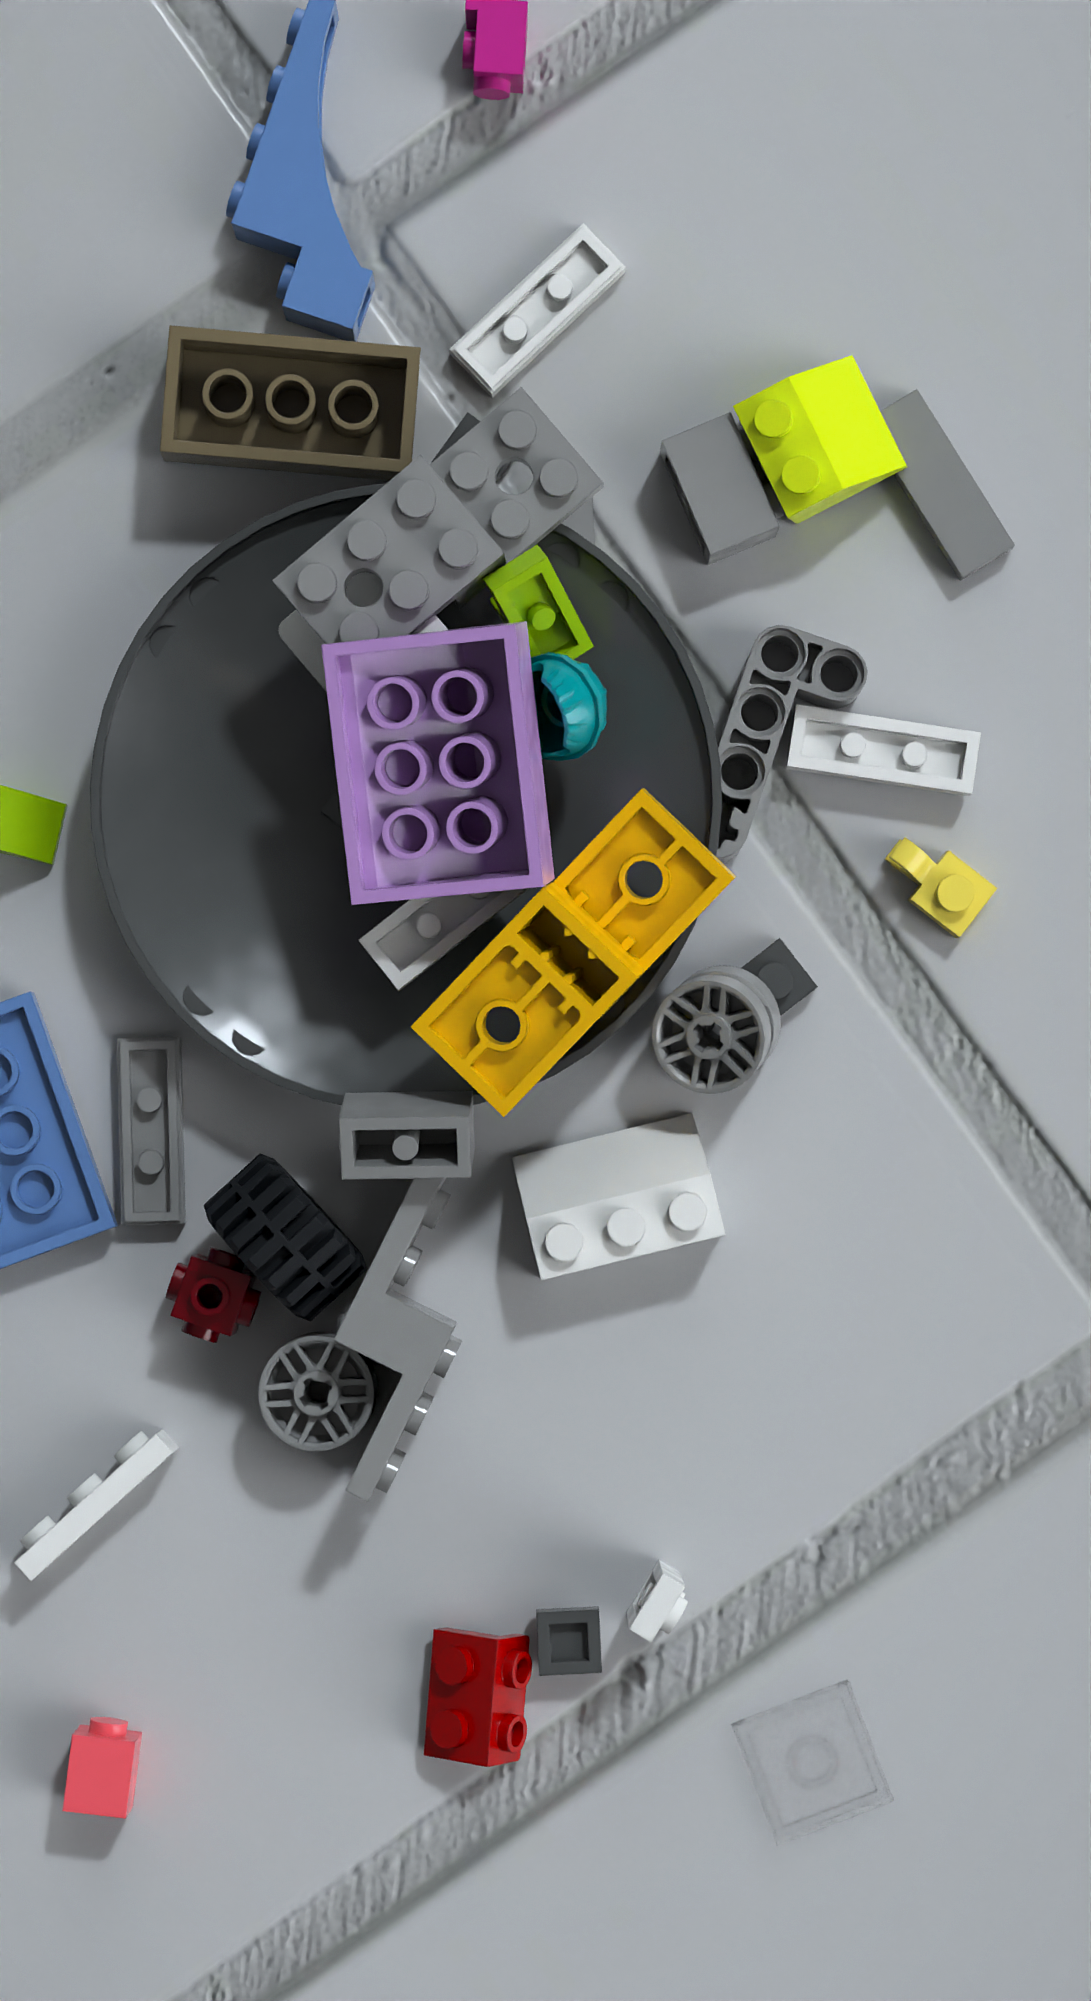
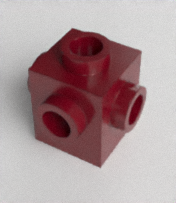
(238, 1297)

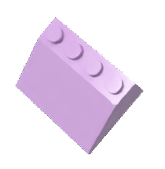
(438, 763)

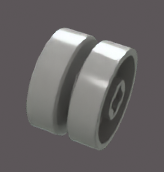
(693, 1051)
(317, 1423)

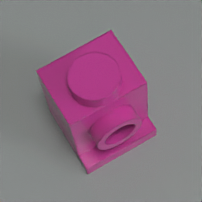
(496, 47)

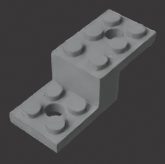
(441, 527)
(399, 1335)

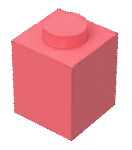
(102, 1768)

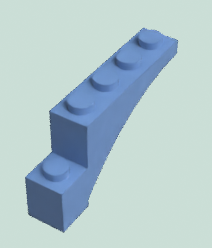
(287, 193)

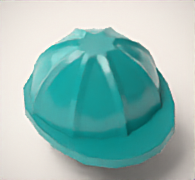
(568, 706)

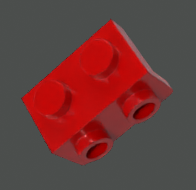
(477, 1697)

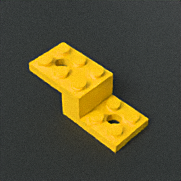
(572, 952)

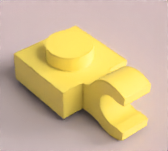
(946, 890)

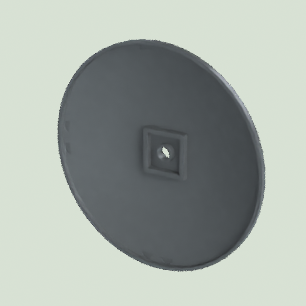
(228, 821)

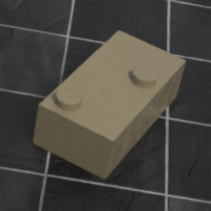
(289, 403)

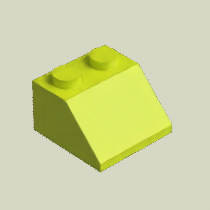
(820, 437)

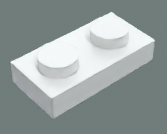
(658, 1602)

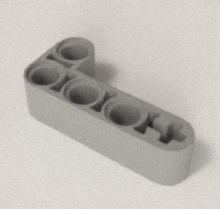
(777, 691)

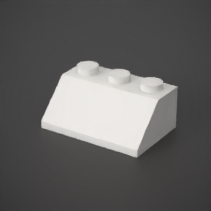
(618, 1196)

